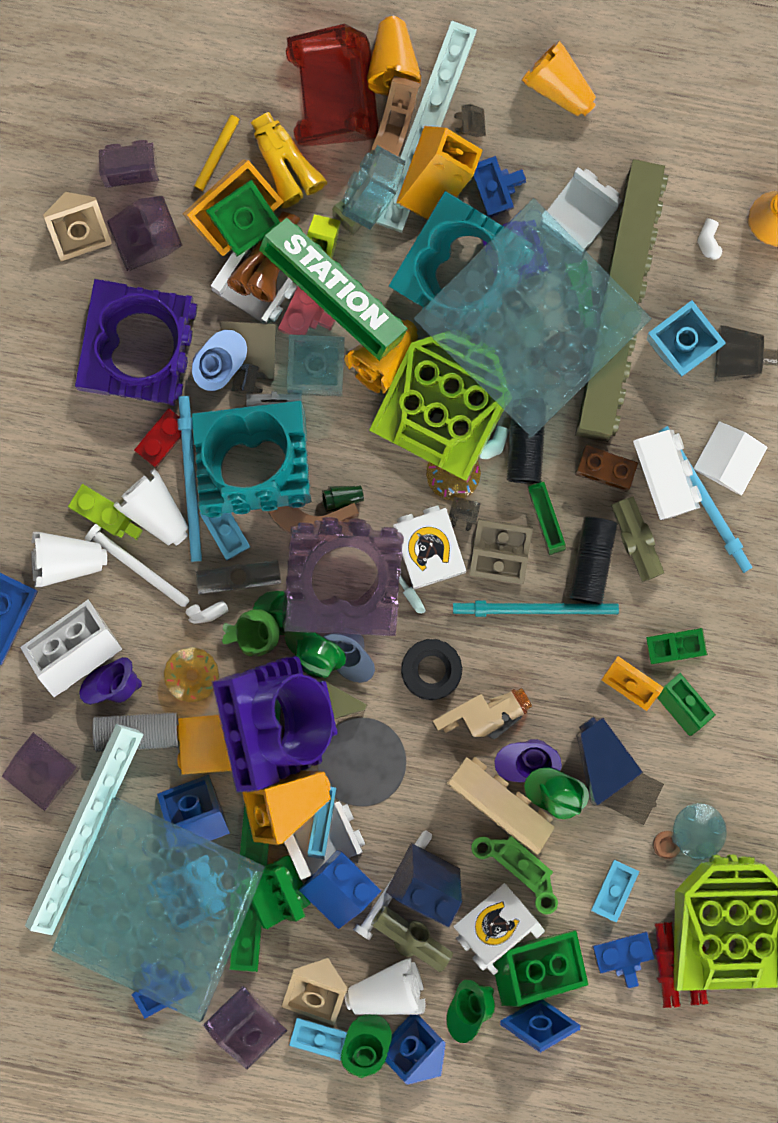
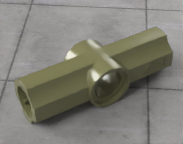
(637, 539)
(412, 938)

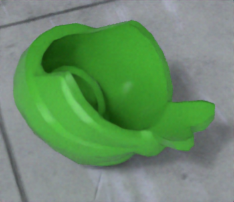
(254, 631)

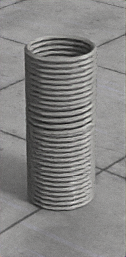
(157, 730)

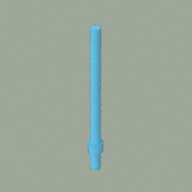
(185, 424)
(733, 546)

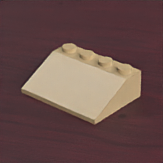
(500, 805)

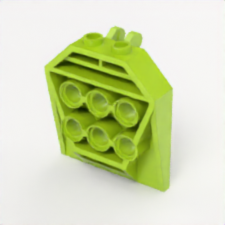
(414, 428)
(721, 885)

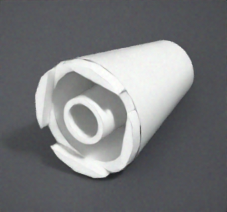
(154, 509)
(64, 558)
(388, 992)

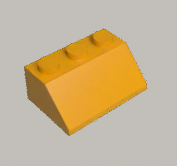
(234, 179)

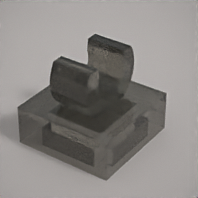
(472, 119)
(245, 379)
(464, 510)

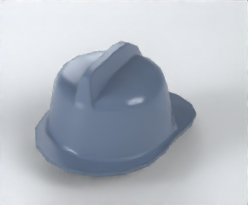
(358, 663)

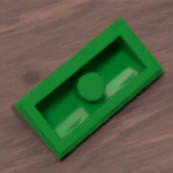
(685, 705)

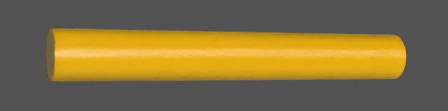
(216, 153)

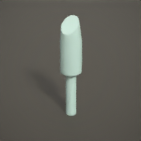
(412, 596)

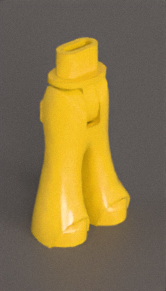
(278, 146)

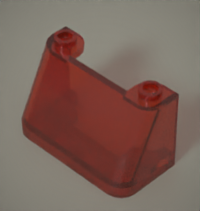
(334, 86)

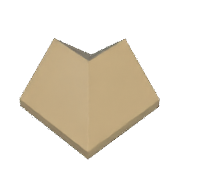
(76, 225)
(316, 991)

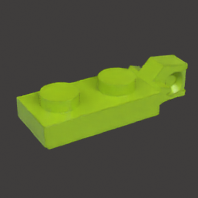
(103, 513)

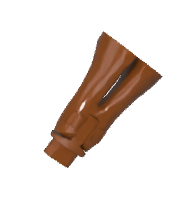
(257, 272)

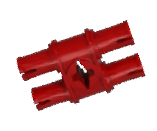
(665, 958)

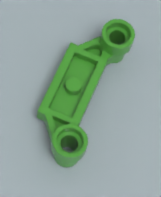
(522, 865)

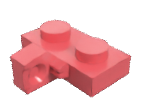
(304, 314)

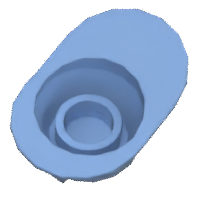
(219, 360)

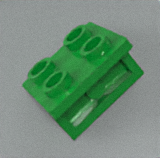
(279, 894)

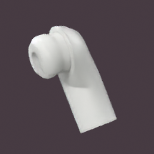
(707, 241)
(208, 615)

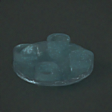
(699, 831)

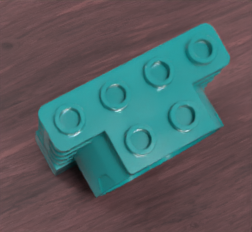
(449, 221)
(250, 426)

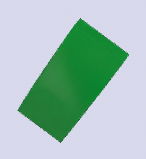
(677, 646)

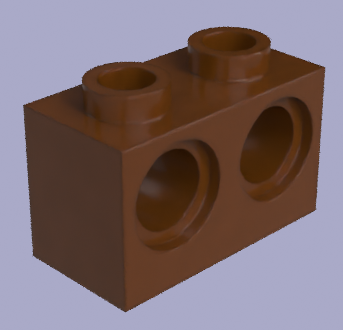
(606, 468)

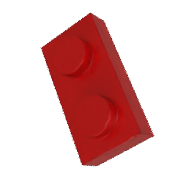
(160, 439)

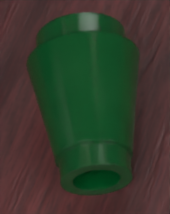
(341, 496)

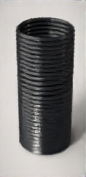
(525, 455)
(593, 566)

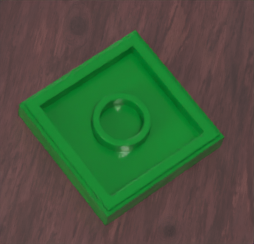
(243, 218)

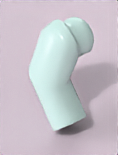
(496, 445)

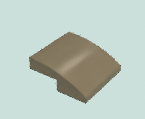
(500, 551)

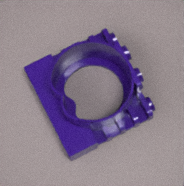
(107, 308)
(253, 732)

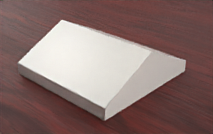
(730, 457)

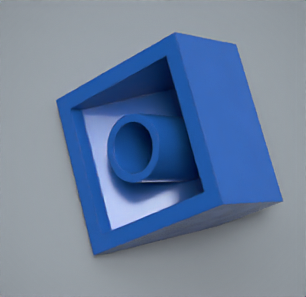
(195, 808)
(339, 889)

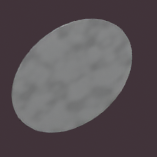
(364, 762)

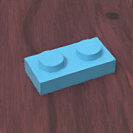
(227, 535)
(614, 891)
(318, 1038)

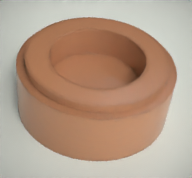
(664, 845)

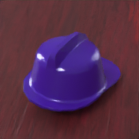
(110, 682)
(519, 759)

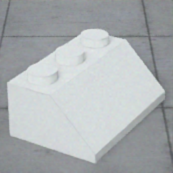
(667, 474)
(70, 648)

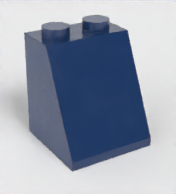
(604, 760)
(427, 885)

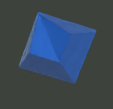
(540, 1025)
(416, 1051)

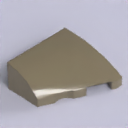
(260, 344)

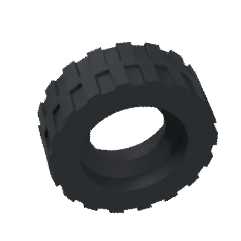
(426, 690)

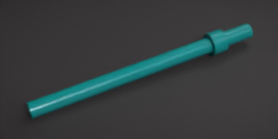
(481, 608)

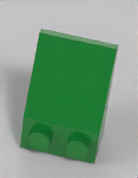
(540, 969)

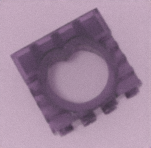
(369, 615)

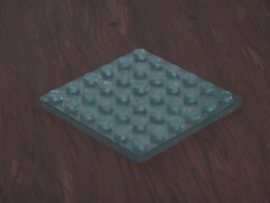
(532, 317)
(158, 909)

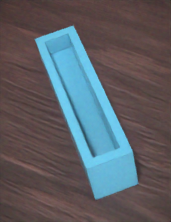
(321, 828)

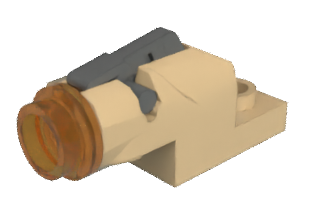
(487, 718)

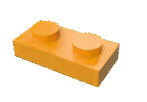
(632, 683)

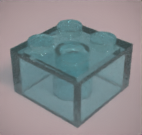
(372, 186)
(316, 365)

